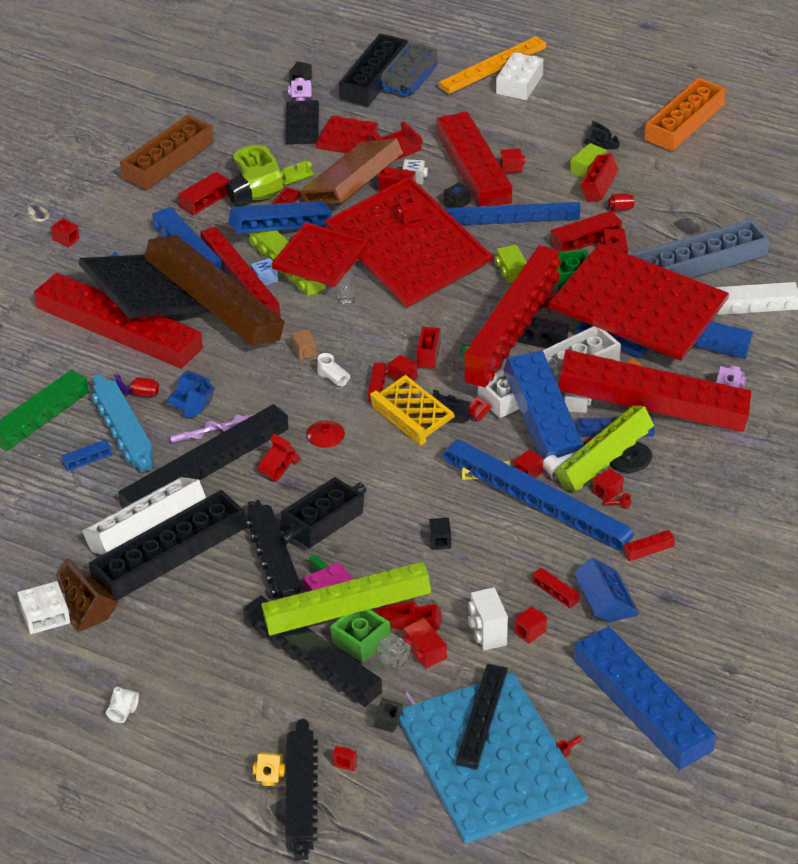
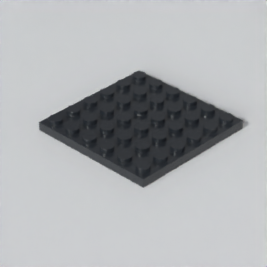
(139, 287)

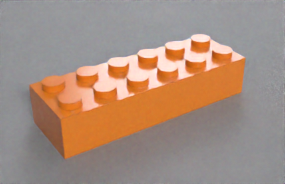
(685, 114)

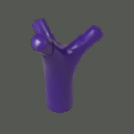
(126, 391)

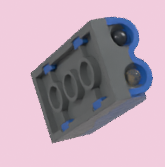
(409, 69)

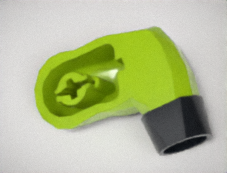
(260, 176)

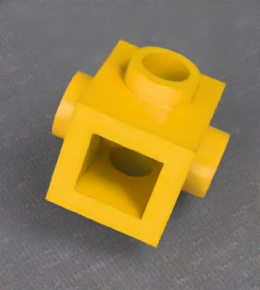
(271, 760)

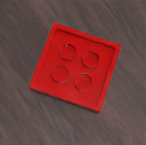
(344, 134)

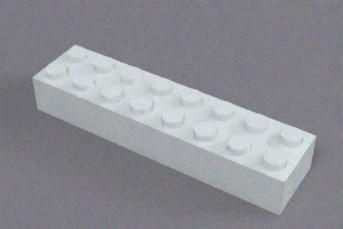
(591, 341)

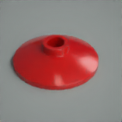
(325, 434)

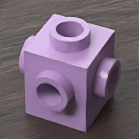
(305, 86)
(726, 374)

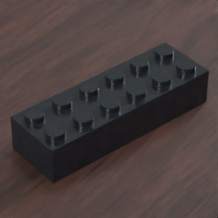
(364, 78)

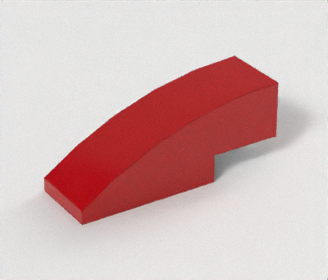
(406, 613)

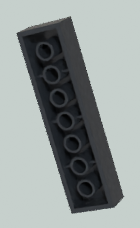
(168, 545)

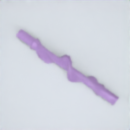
(208, 427)

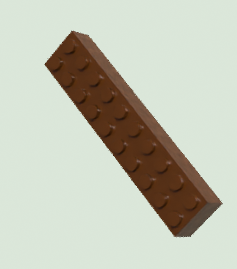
(214, 290)

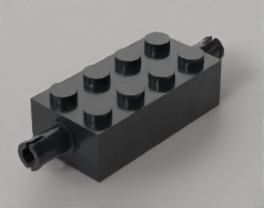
(321, 512)

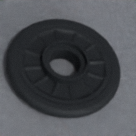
(641, 461)

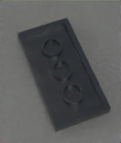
(302, 122)

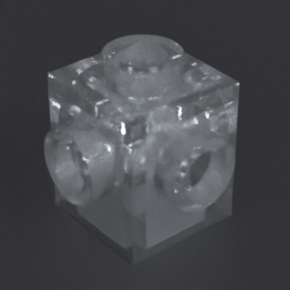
(394, 652)

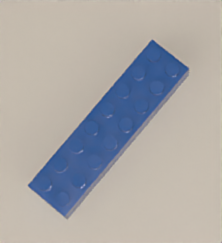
(644, 698)

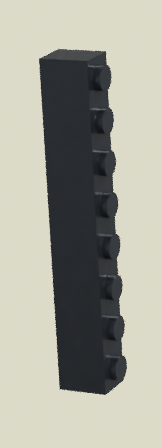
(319, 656)

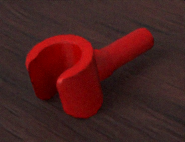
(624, 502)
(568, 745)

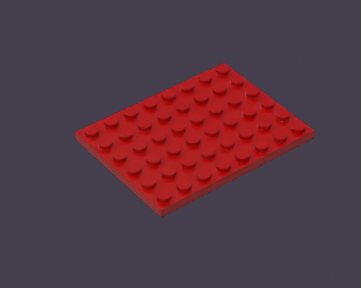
(414, 255)
(639, 301)

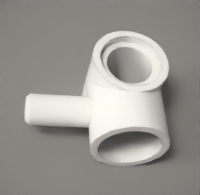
(122, 704)

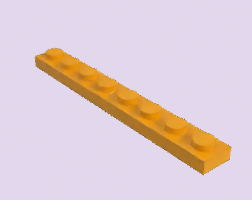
(489, 65)

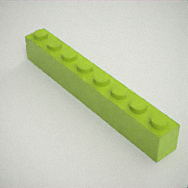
(346, 598)

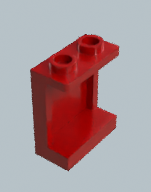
(408, 139)

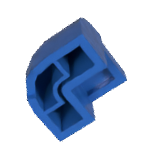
(192, 394)

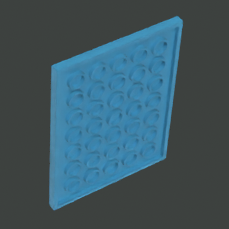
(519, 770)

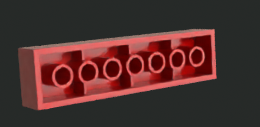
(474, 160)

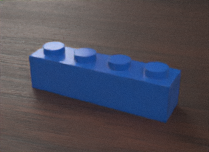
(86, 455)

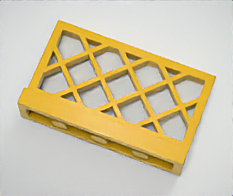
(400, 416)

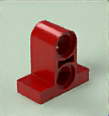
(278, 458)

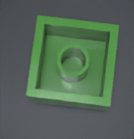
(360, 633)

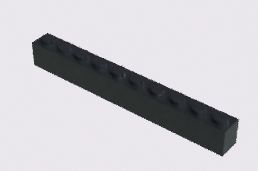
(211, 454)

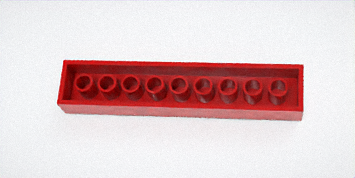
(98, 313)
(511, 316)
(654, 389)

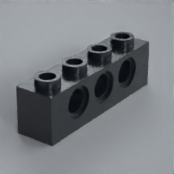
(544, 333)

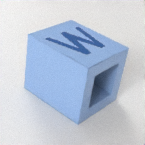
(264, 271)

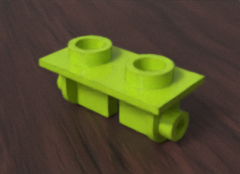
(301, 172)

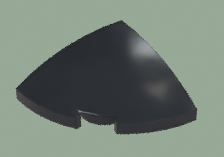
(601, 137)

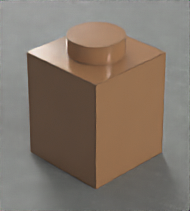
(304, 344)

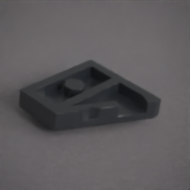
(458, 406)

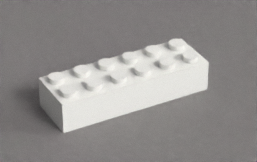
(143, 514)

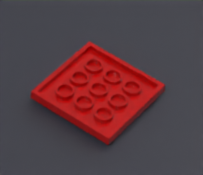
(320, 254)

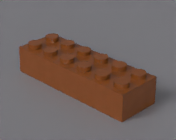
(166, 152)

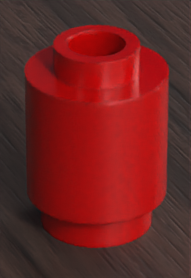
(621, 202)
(144, 387)

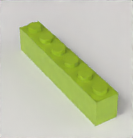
(270, 245)
(604, 448)

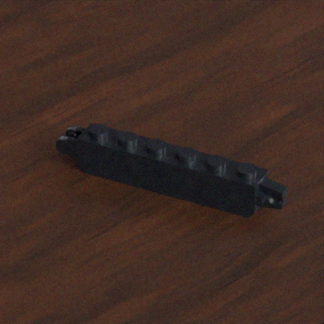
(274, 557)
(300, 791)

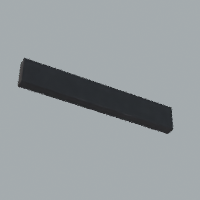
(481, 716)

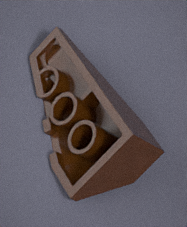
(85, 597)

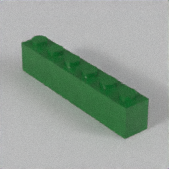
(41, 408)

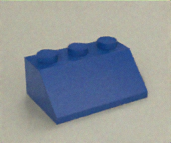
(605, 591)

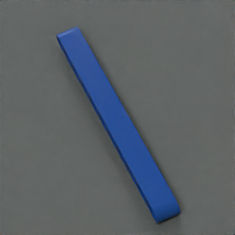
(539, 495)

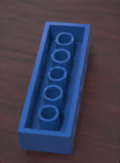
(542, 405)

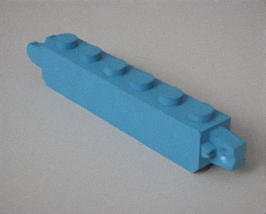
(122, 423)

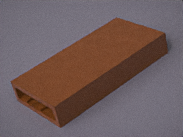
(352, 171)

